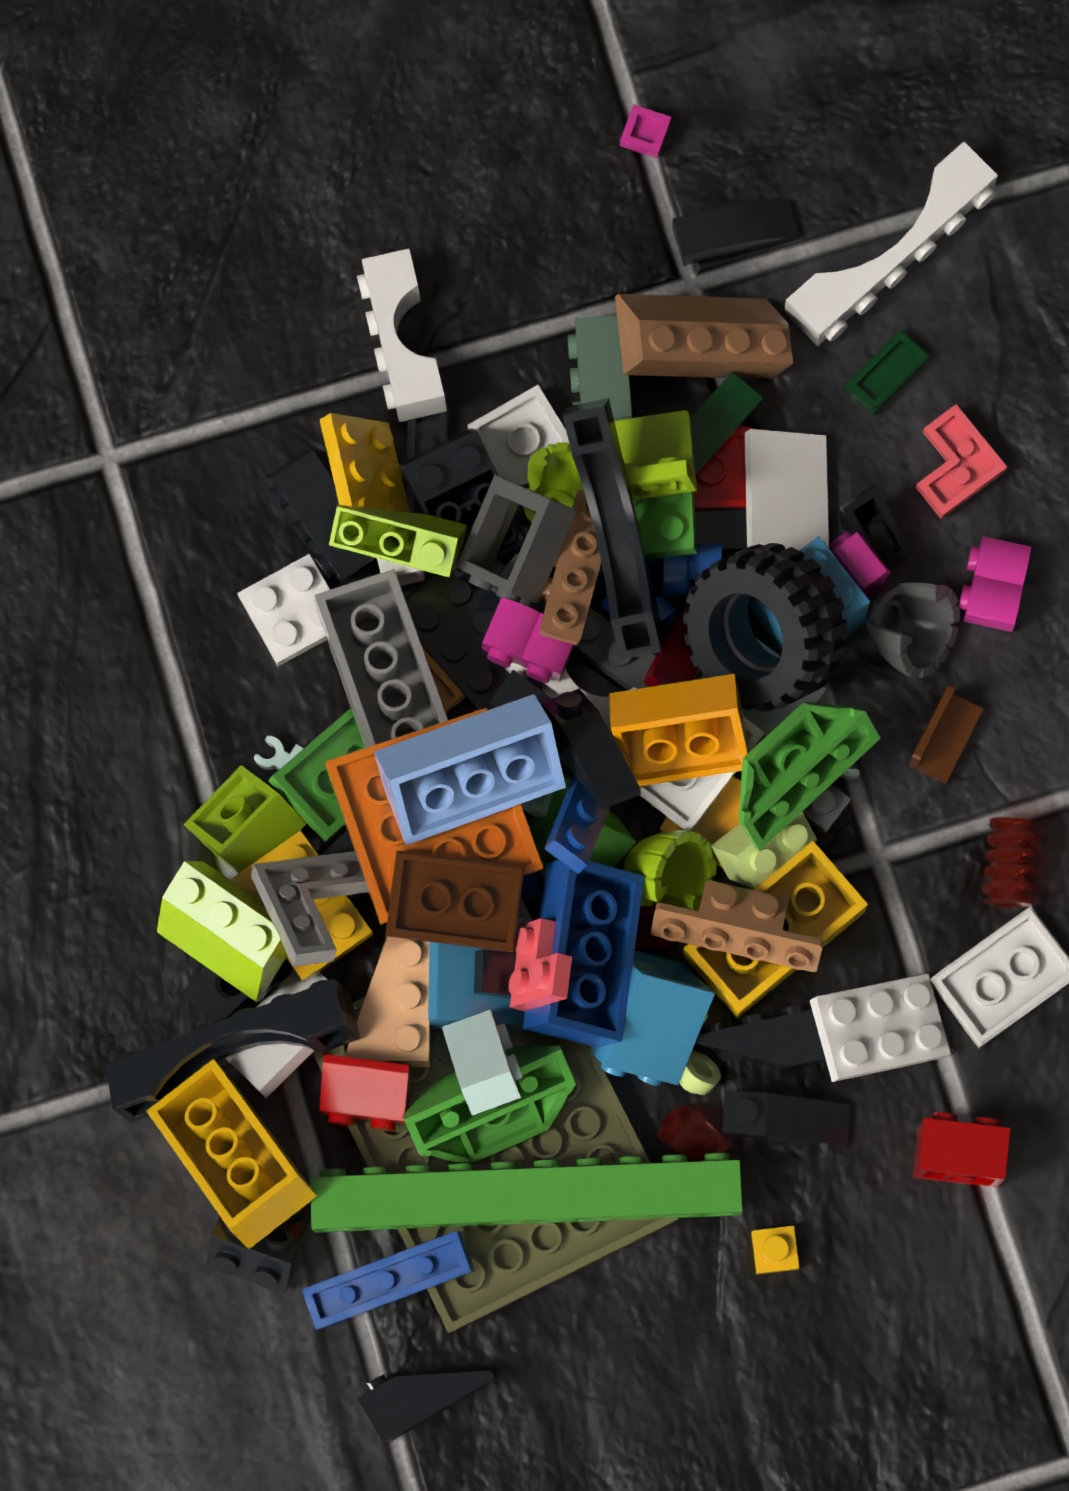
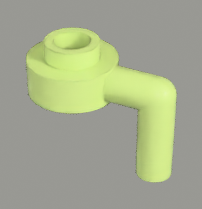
(700, 1073)

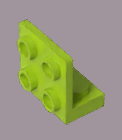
(658, 454)

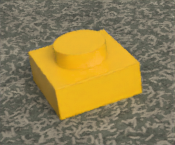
(775, 1250)

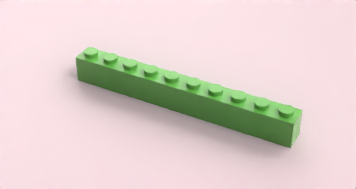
(526, 1195)

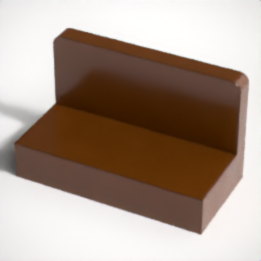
(945, 736)

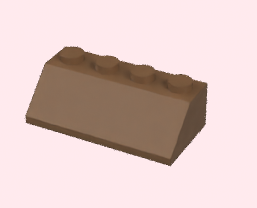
(701, 336)

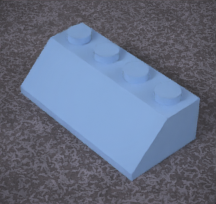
(470, 769)

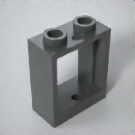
(537, 552)

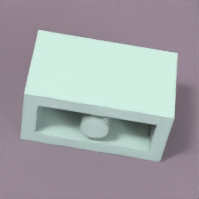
(481, 1061)

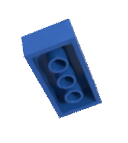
(598, 928)

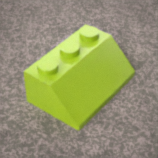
(221, 928)

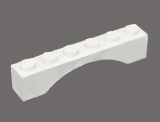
(833, 297)

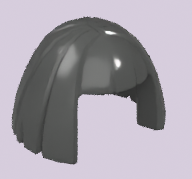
(914, 626)

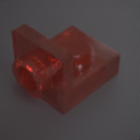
(691, 1134)

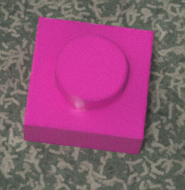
(645, 131)

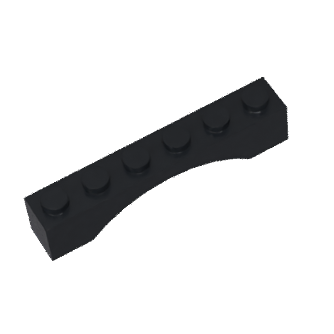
(619, 540)
(310, 1018)

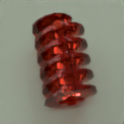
(1009, 862)

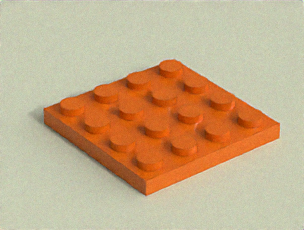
(376, 835)

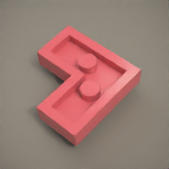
(968, 463)
(538, 974)

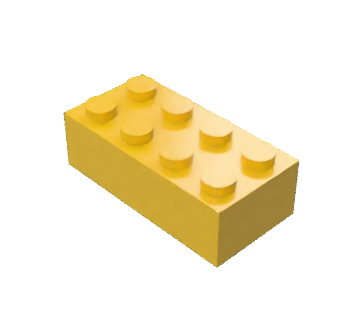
(818, 907)
(231, 1154)

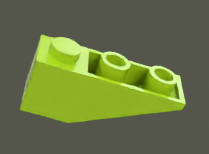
(400, 537)

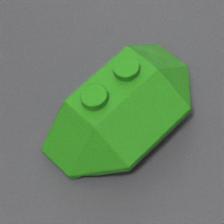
(799, 764)
(448, 1130)

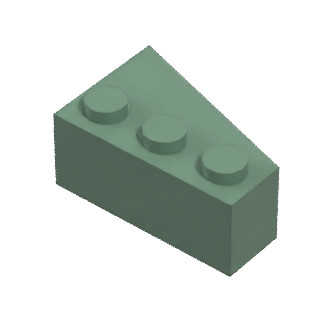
(599, 364)

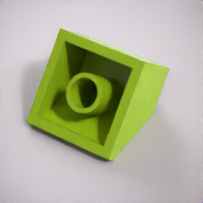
(244, 820)

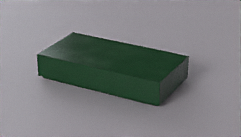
(887, 372)

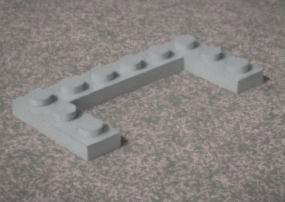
(289, 893)

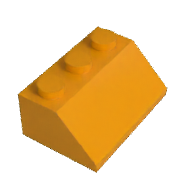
(680, 729)

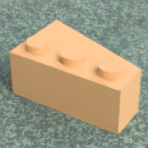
(395, 1010)

